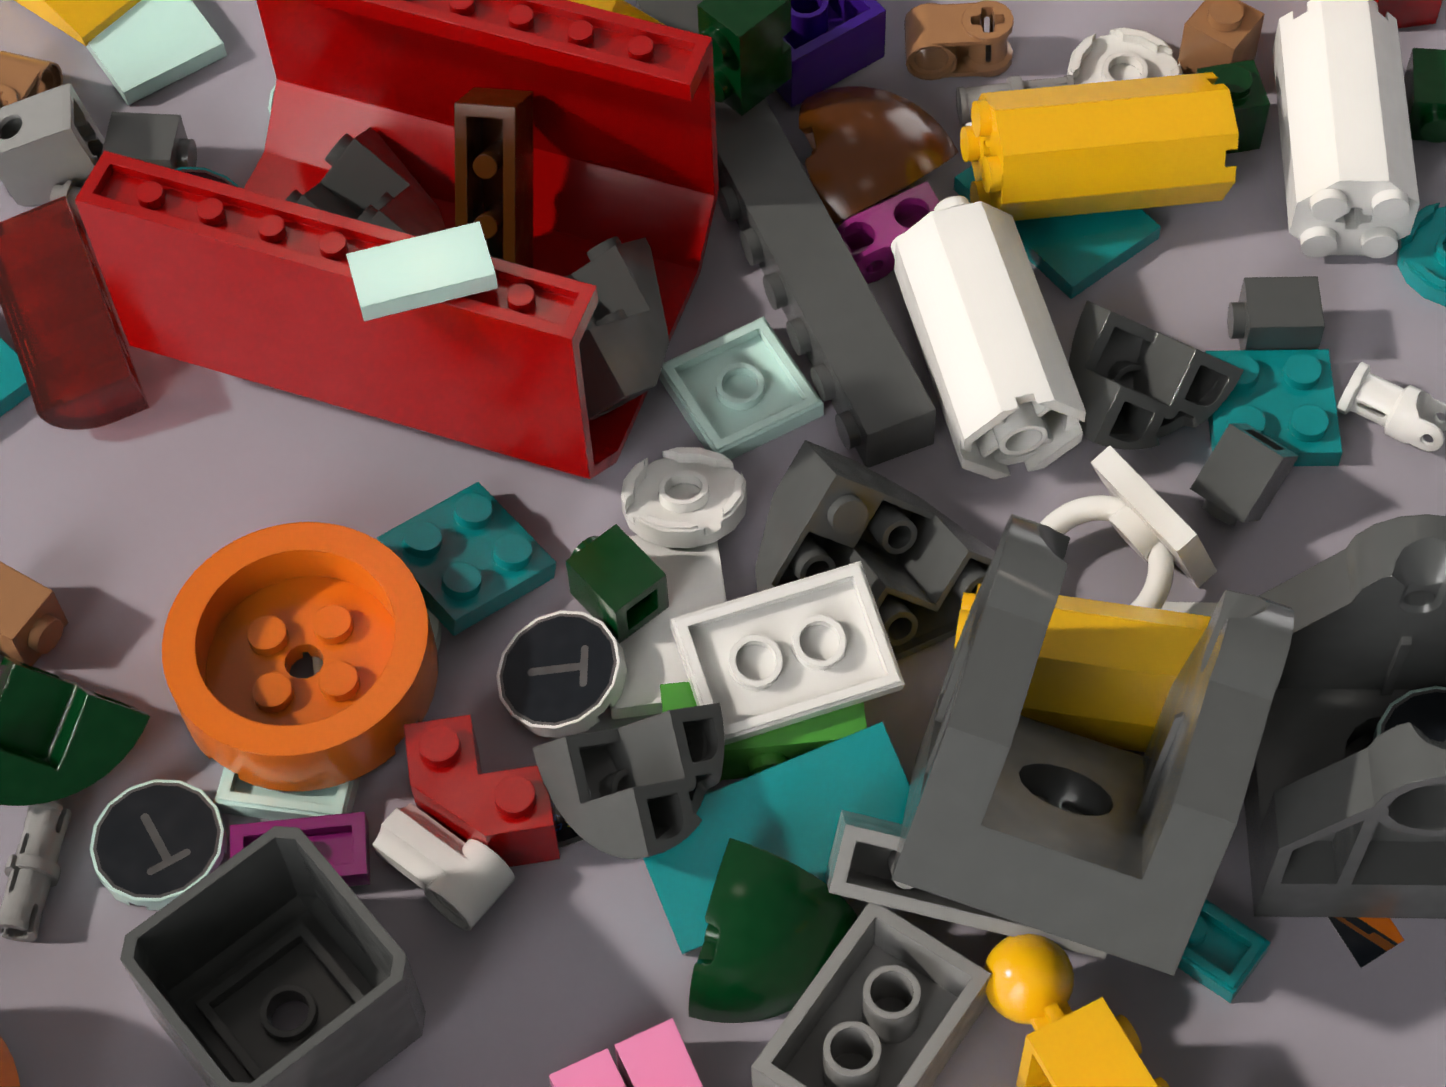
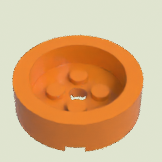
(257, 613)

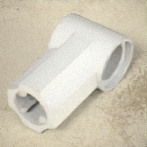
(455, 875)

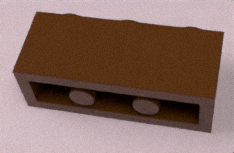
(496, 169)

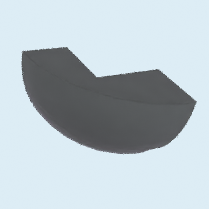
(1141, 381)
(636, 784)

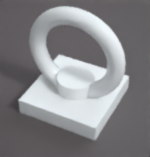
(1143, 523)

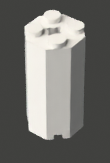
(1344, 129)
(987, 339)

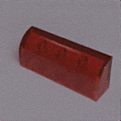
(64, 321)

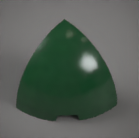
(58, 735)
(763, 937)

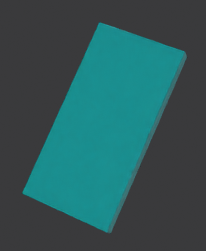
(783, 811)

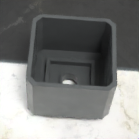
(269, 933)

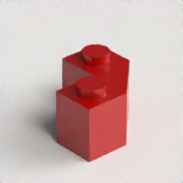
(498, 808)

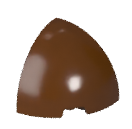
(868, 146)

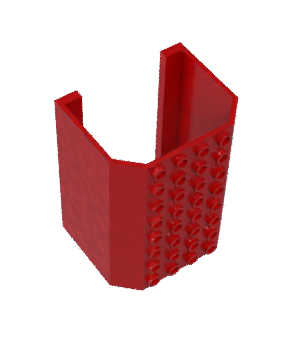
(267, 282)

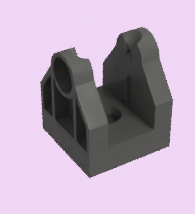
(1327, 809)
(1062, 824)

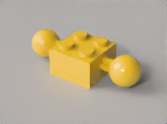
(1069, 1047)

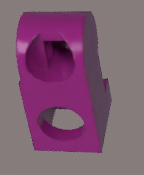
(873, 230)

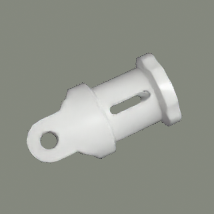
(1402, 412)

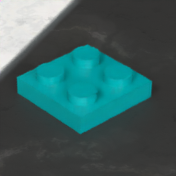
(1285, 398)
(469, 557)

